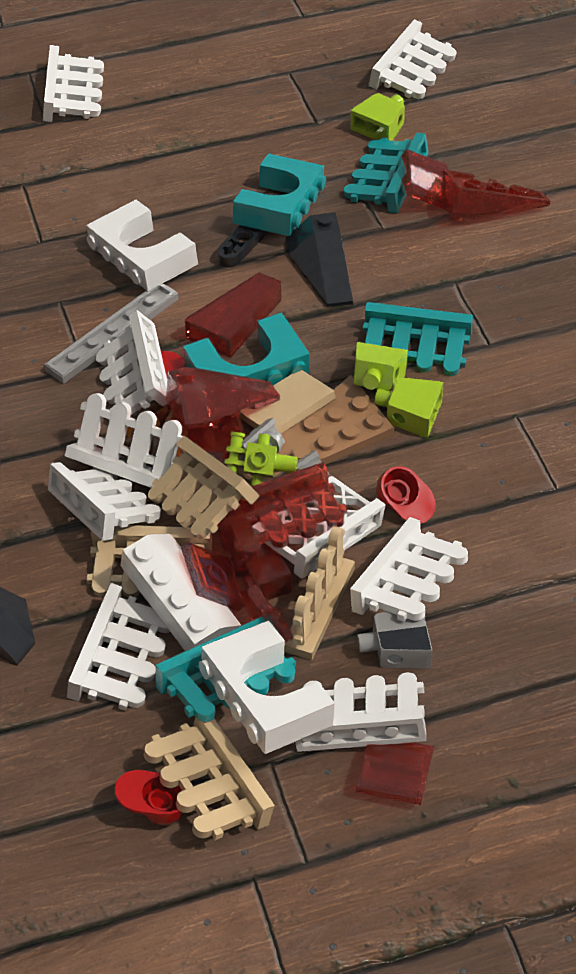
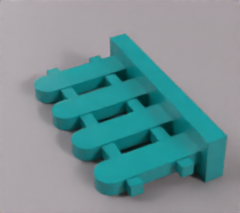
(389, 182)
(422, 324)
(182, 675)

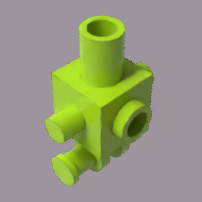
(260, 458)

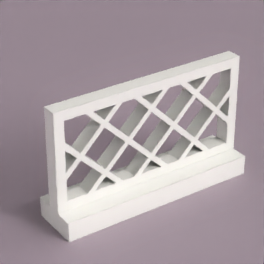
(356, 526)

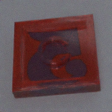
(212, 576)

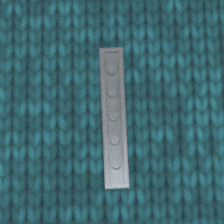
(84, 350)

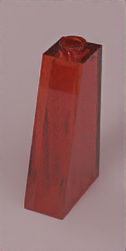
(235, 314)

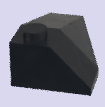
(320, 255)

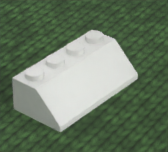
(164, 580)

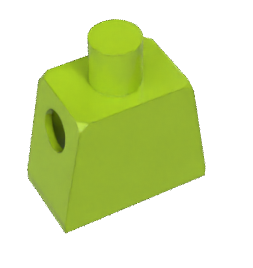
(379, 116)
(379, 366)
(412, 404)

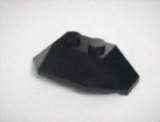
(15, 627)

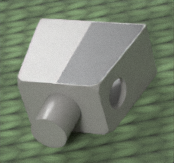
(398, 642)

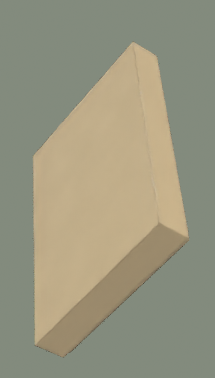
(298, 399)

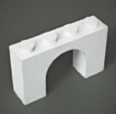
(147, 265)
(268, 719)

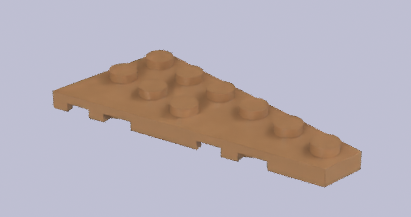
(336, 429)

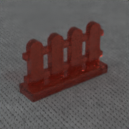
(289, 494)

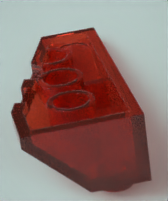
(476, 199)
(205, 396)

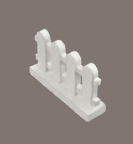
(399, 58)
(72, 80)
(145, 360)
(110, 458)
(100, 499)
(390, 571)
(110, 660)
(377, 722)

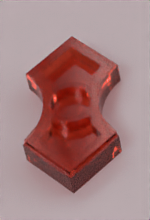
(258, 606)

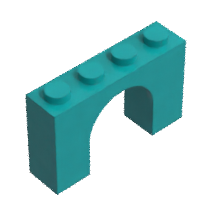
(280, 212)
(279, 340)

